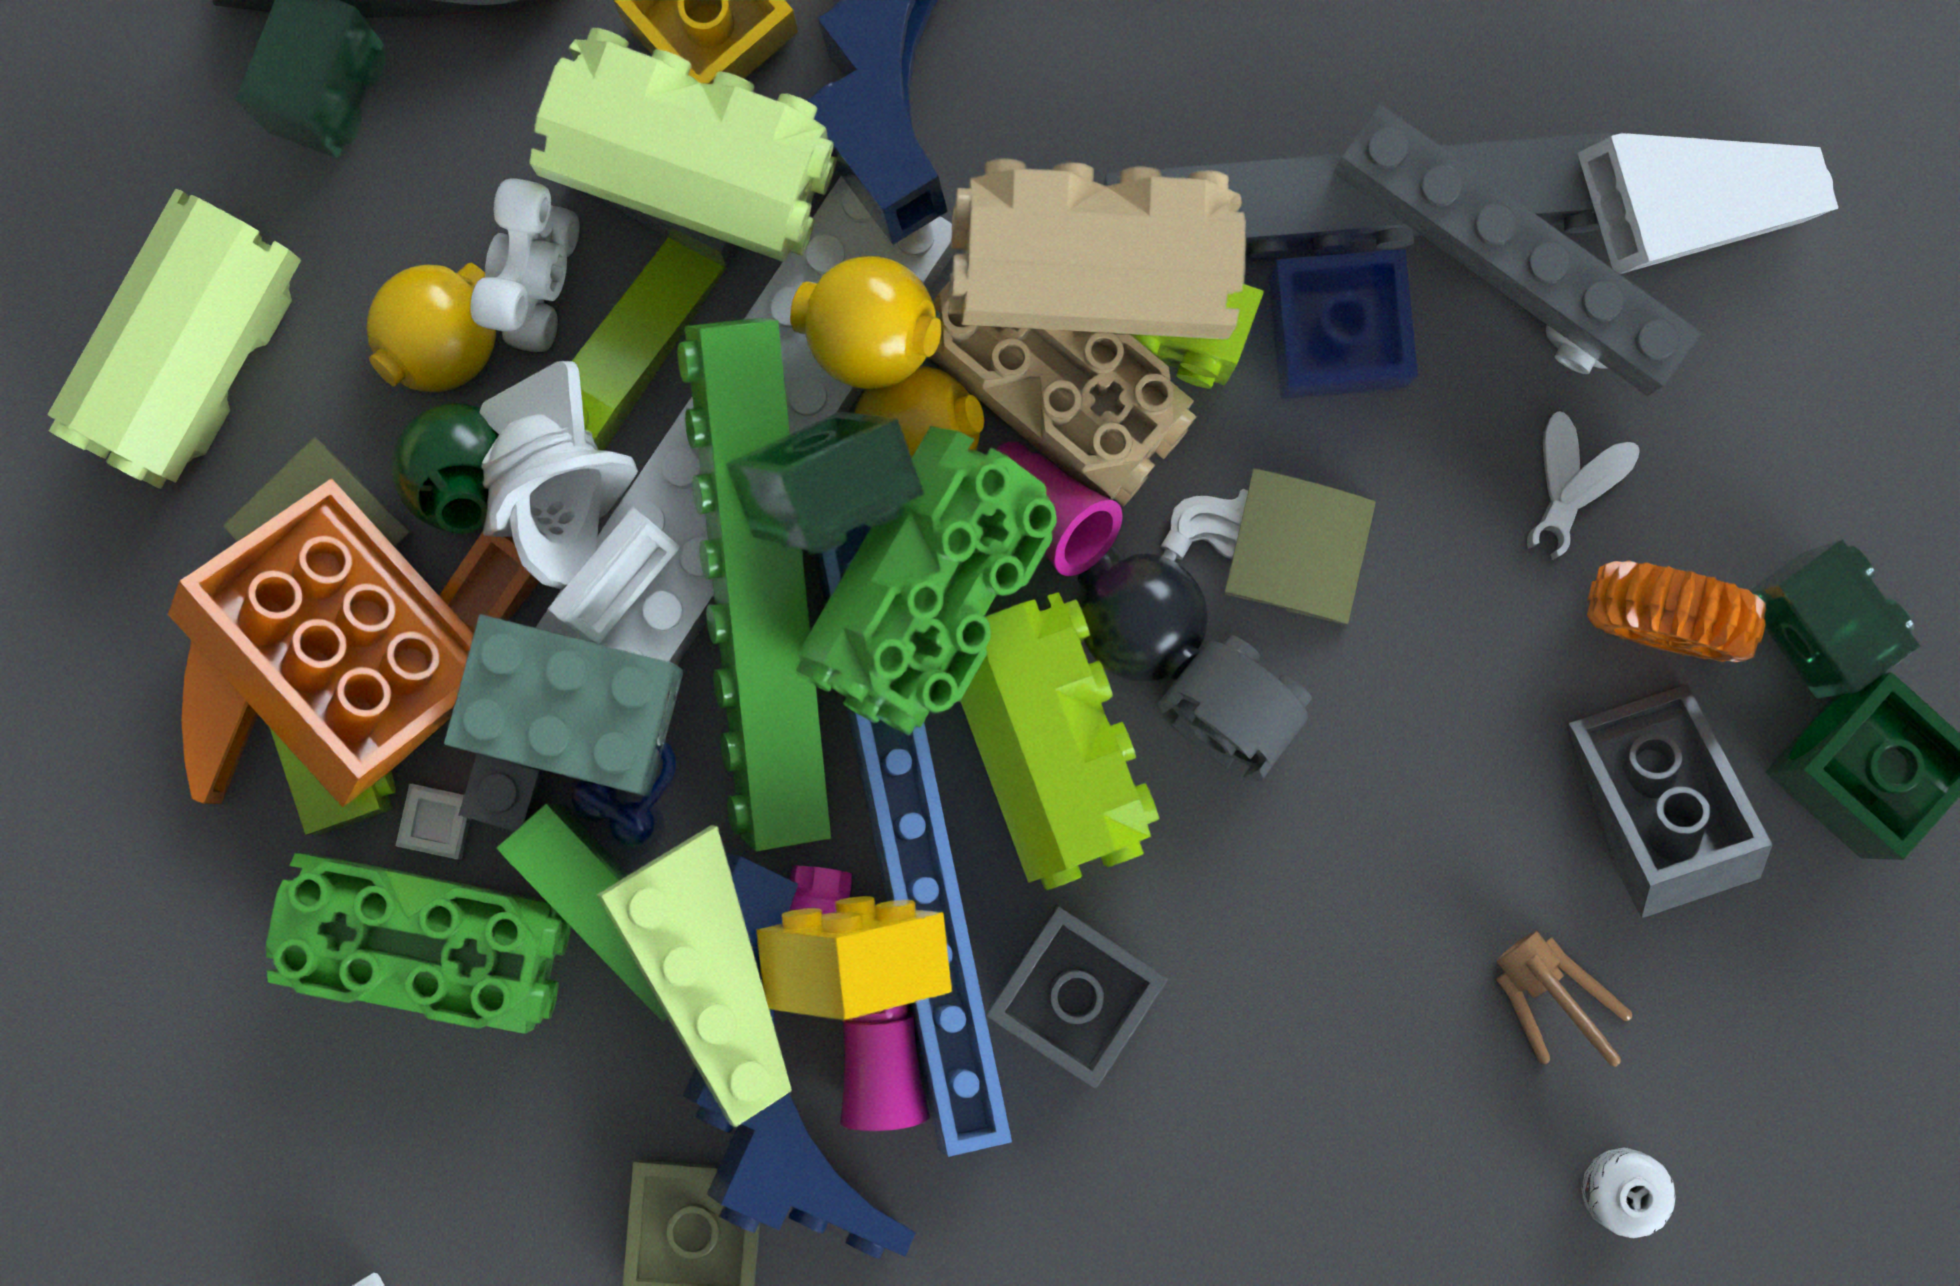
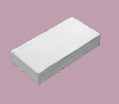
(614, 577)

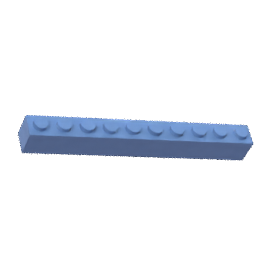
(920, 867)

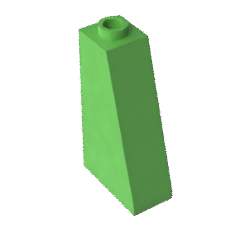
(569, 871)

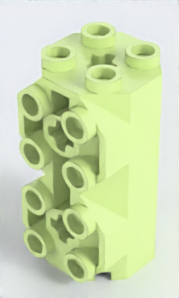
(682, 147)
(175, 341)

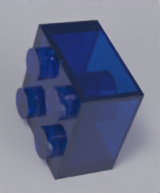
(1343, 324)

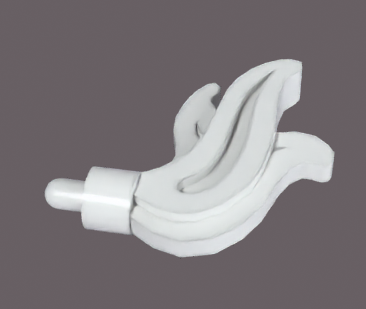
(1207, 520)

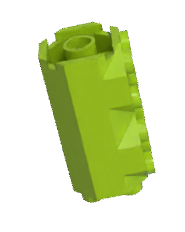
(1051, 746)

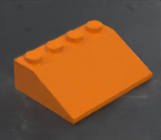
(329, 639)

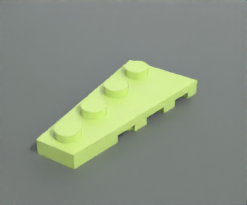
(699, 962)

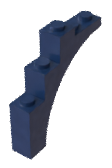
(871, 111)
(771, 1154)

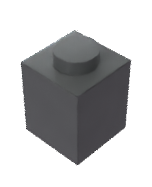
(503, 792)

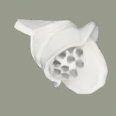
(548, 474)

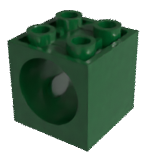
(1874, 768)

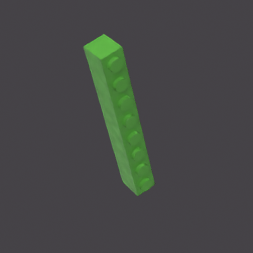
(757, 591)

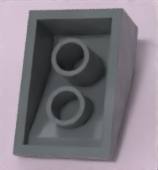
(1668, 801)

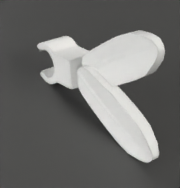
(1571, 487)

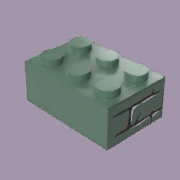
(564, 705)

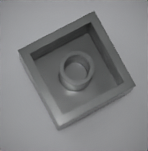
(1076, 996)

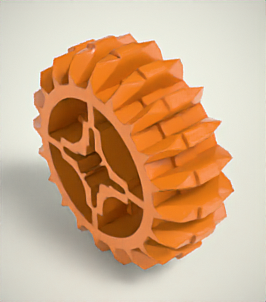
(1676, 611)

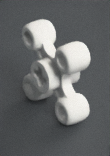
(525, 266)

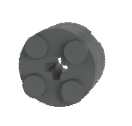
(1236, 707)

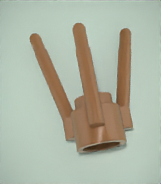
(1533, 967)

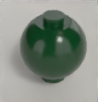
(441, 467)

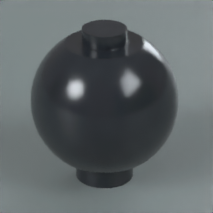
(1142, 615)

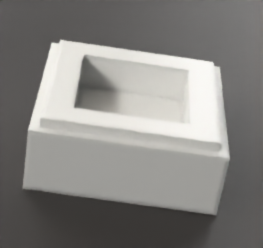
(432, 822)

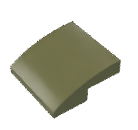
(301, 475)
(1300, 546)

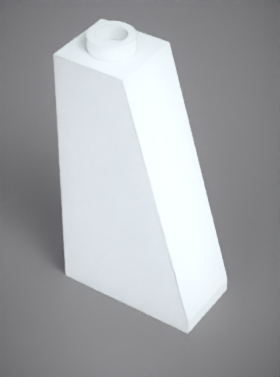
(1694, 194)

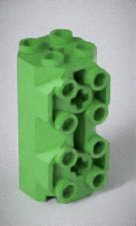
(913, 602)
(415, 944)

